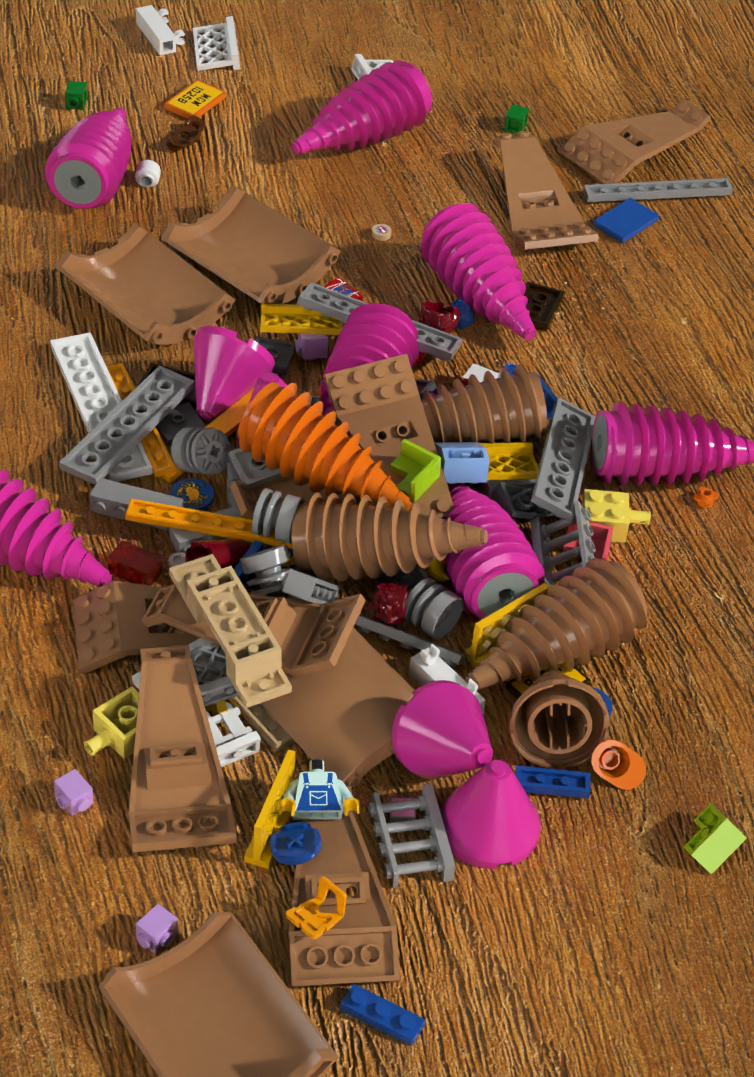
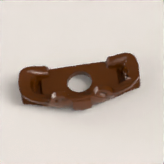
(193, 127)

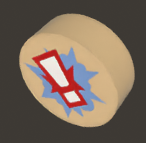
(381, 232)

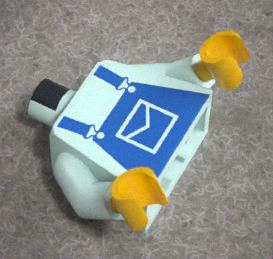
(318, 795)

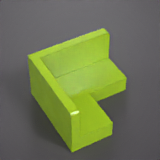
(417, 467)
(714, 840)

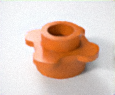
(705, 497)

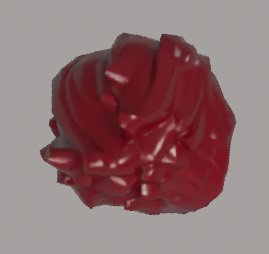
(438, 316)
(389, 603)

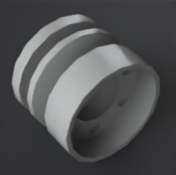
(200, 450)
(273, 514)
(267, 570)
(433, 608)

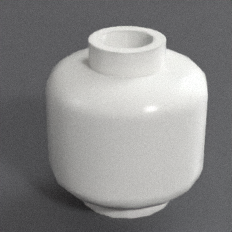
(147, 173)

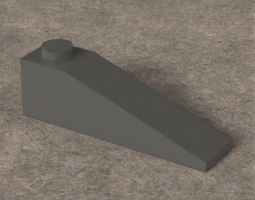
(517, 501)

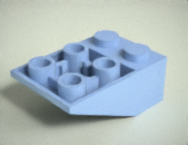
(463, 462)

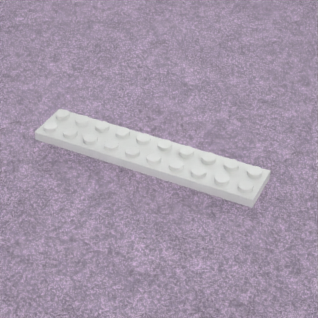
(95, 396)

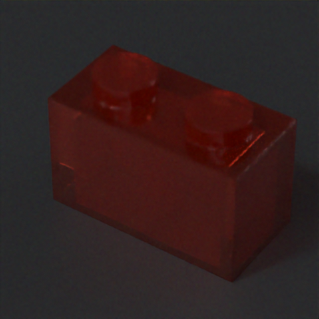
(135, 564)

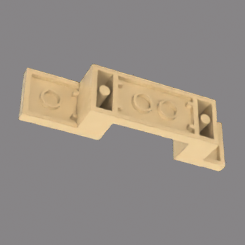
(249, 645)

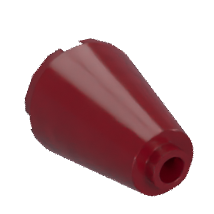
(225, 551)

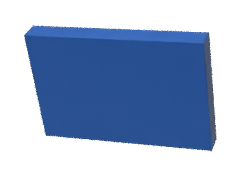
(626, 220)

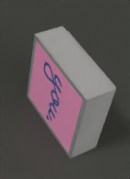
(402, 815)

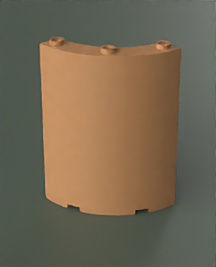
(254, 248)
(148, 287)
(345, 711)
(216, 1010)

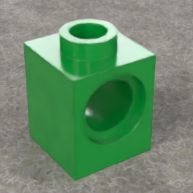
(76, 95)
(516, 119)

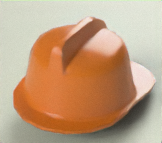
(618, 764)

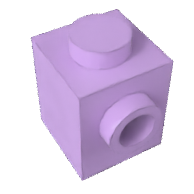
(312, 346)
(73, 792)
(156, 929)

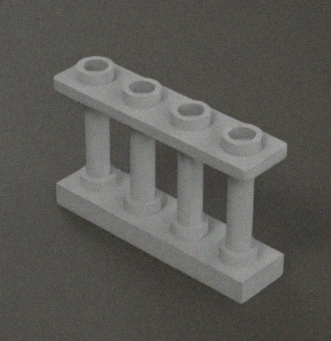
(543, 547)
(431, 822)

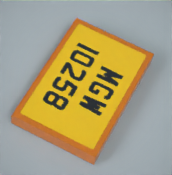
(195, 99)

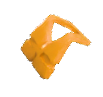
(308, 916)

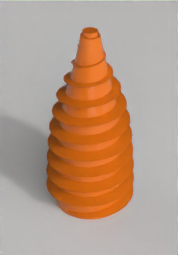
(311, 446)

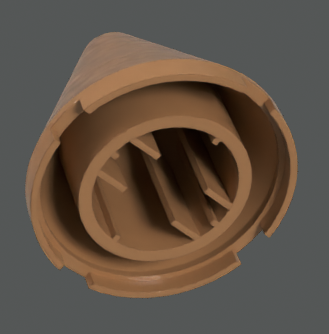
(558, 721)

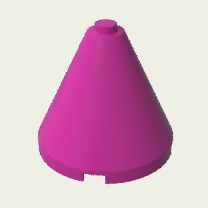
(225, 369)
(441, 731)
(491, 818)

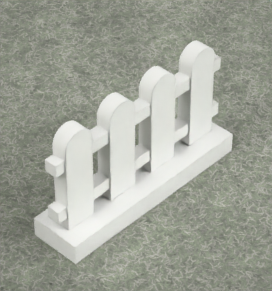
(240, 740)

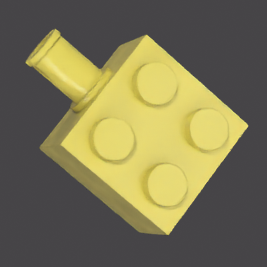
(613, 510)
(115, 724)

